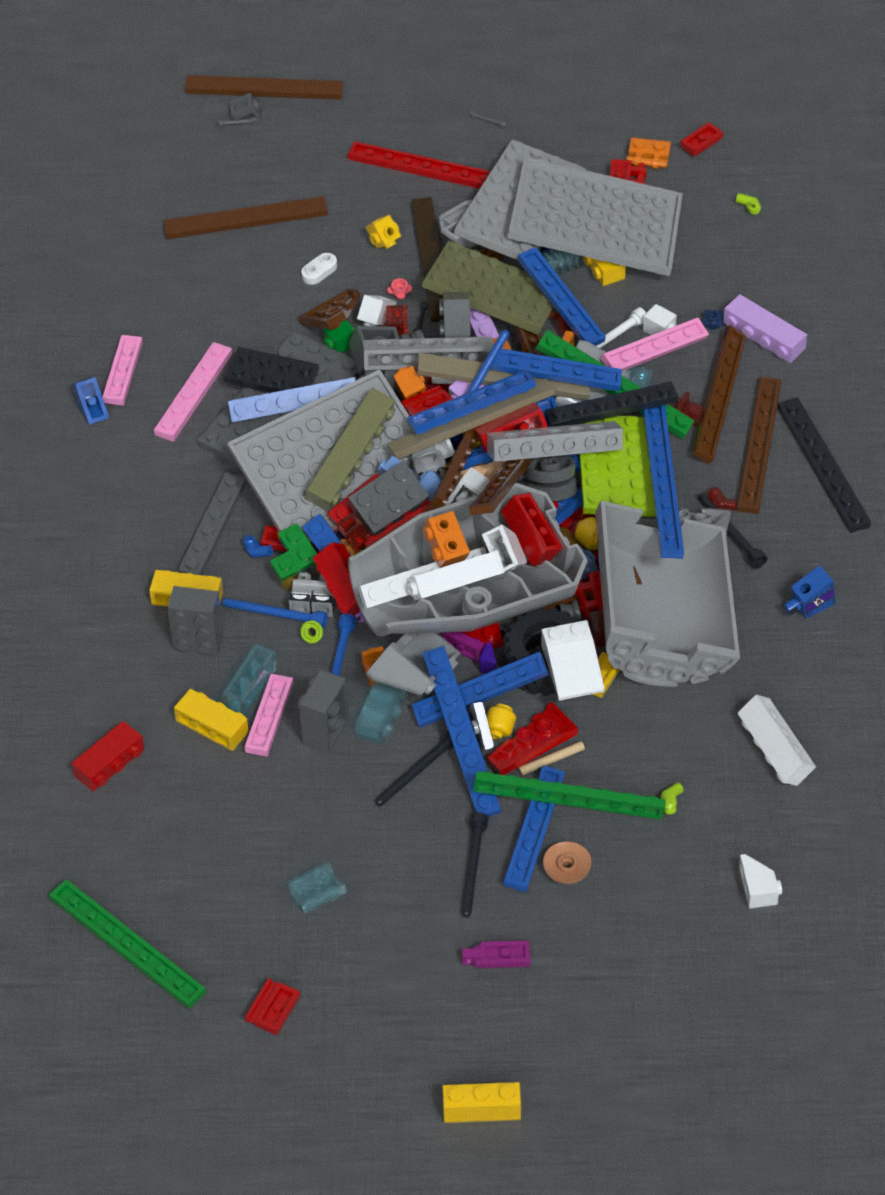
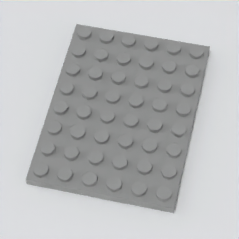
(596, 216)
(290, 451)

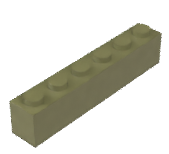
(350, 449)

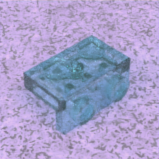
(315, 888)

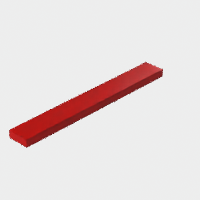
(418, 165)

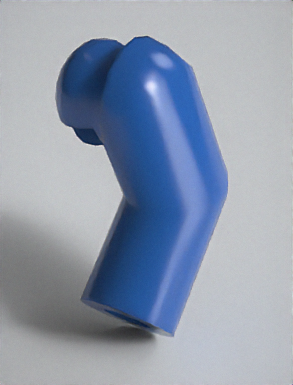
(255, 549)

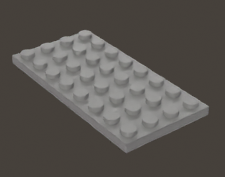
(491, 210)

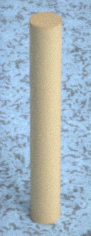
(551, 758)

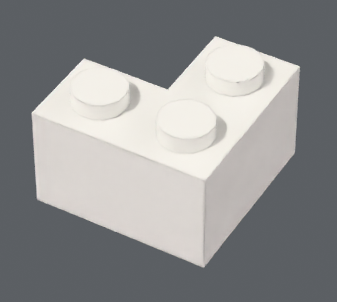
(469, 486)

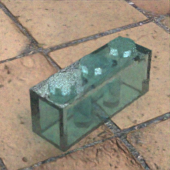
(250, 679)
(379, 712)

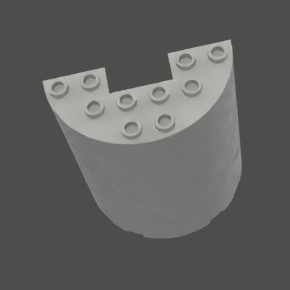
(681, 615)

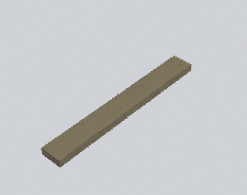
(467, 370)
(413, 443)

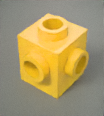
(383, 232)

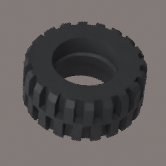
(526, 634)

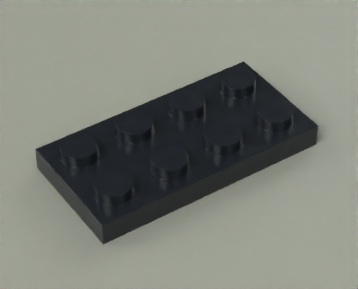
(269, 371)

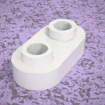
(319, 268)

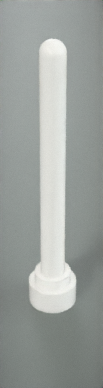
(635, 319)

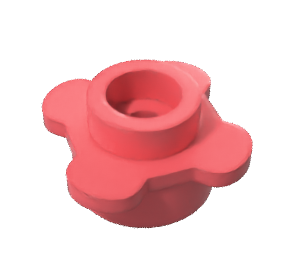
(399, 288)

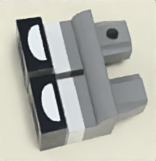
(311, 593)

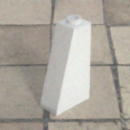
(455, 575)

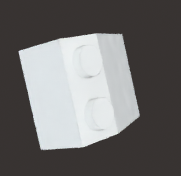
(572, 660)

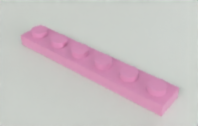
(655, 345)
(193, 392)

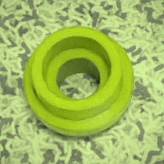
(305, 631)

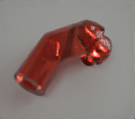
(718, 498)

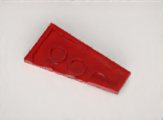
(540, 736)

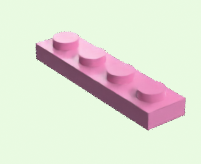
(122, 370)
(269, 715)

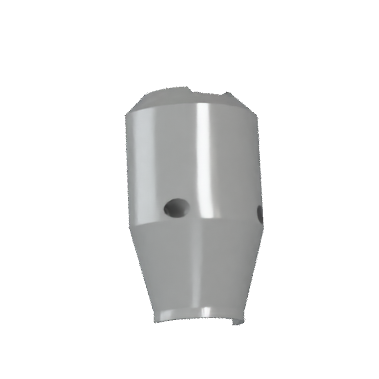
(474, 603)

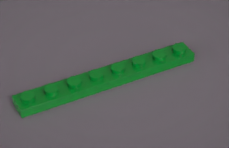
(558, 348)
(569, 795)
(128, 944)

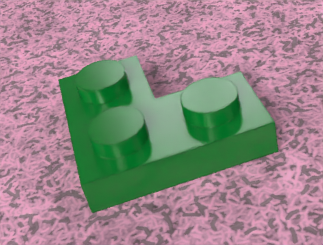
(298, 554)

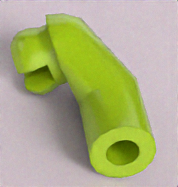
(750, 202)
(670, 796)

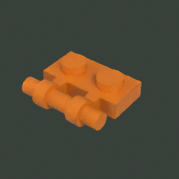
(650, 152)

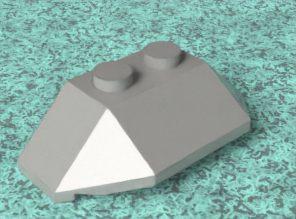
(449, 221)

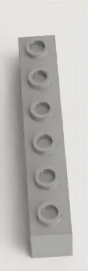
(400, 353)
(554, 441)

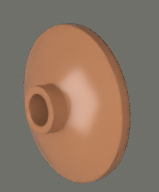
(570, 855)

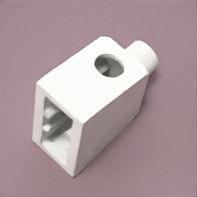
(508, 547)

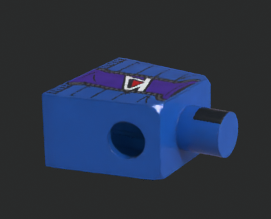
(811, 594)

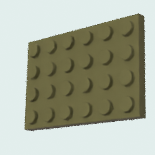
(491, 285)

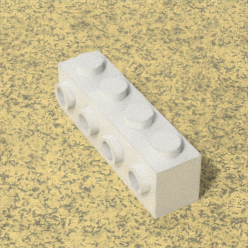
(776, 740)

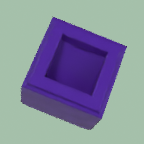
(487, 659)

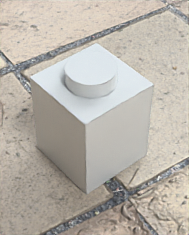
(658, 320)

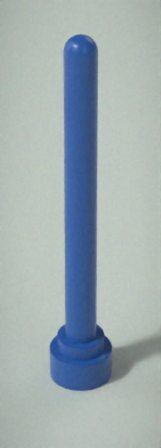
(489, 361)
(319, 616)
(346, 625)

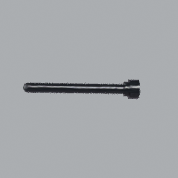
(755, 556)
(416, 770)
(478, 824)

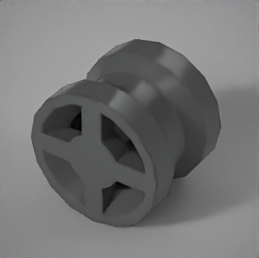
(572, 608)

